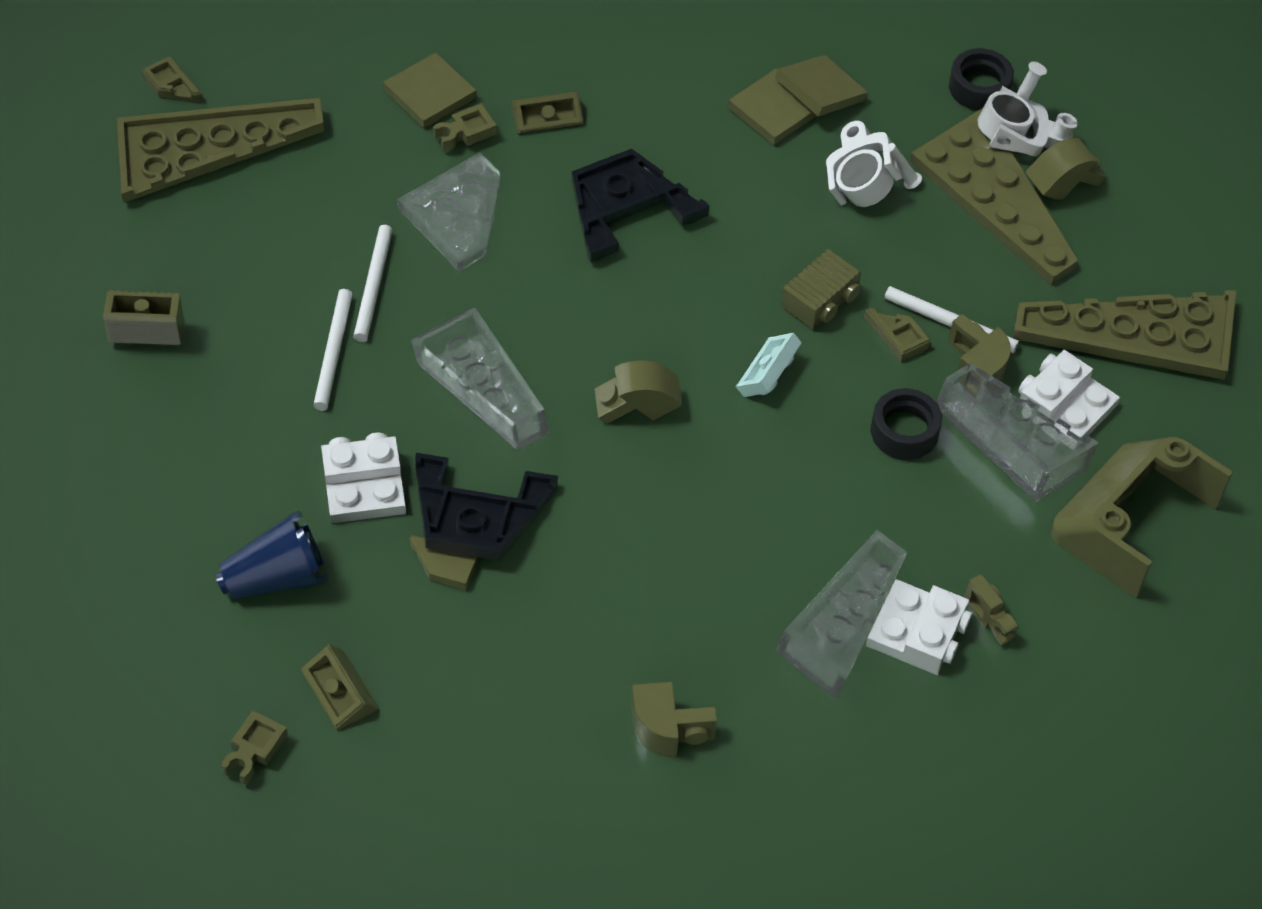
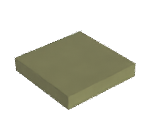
(821, 85)
(429, 90)
(770, 108)

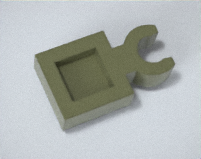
(467, 125)
(986, 605)
(254, 741)

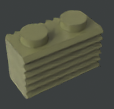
(821, 289)
(143, 317)

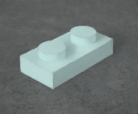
(768, 365)

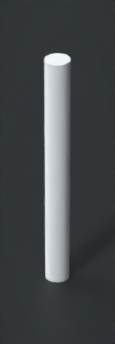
(373, 283)
(931, 310)
(332, 350)

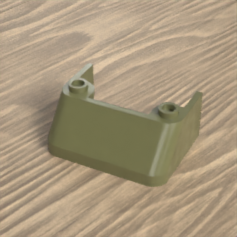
(1095, 525)

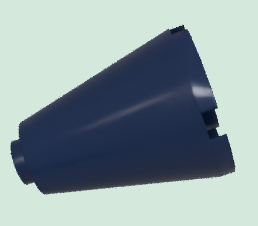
(273, 562)

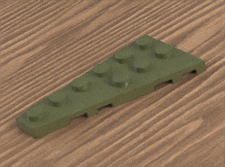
(187, 144)
(997, 195)
(1144, 329)

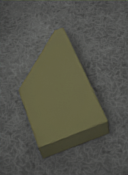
(170, 81)
(899, 333)
(444, 567)

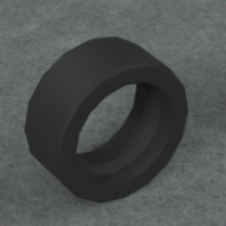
(983, 61)
(911, 402)

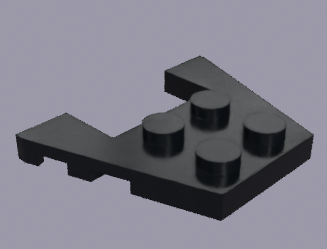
(621, 188)
(474, 520)

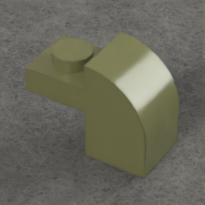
(1064, 167)
(983, 350)
(641, 387)
(663, 727)

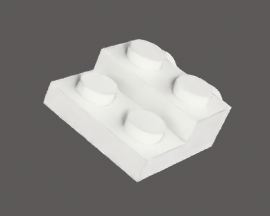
(1069, 393)
(363, 478)
(920, 626)

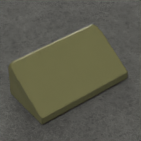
(547, 112)
(338, 687)

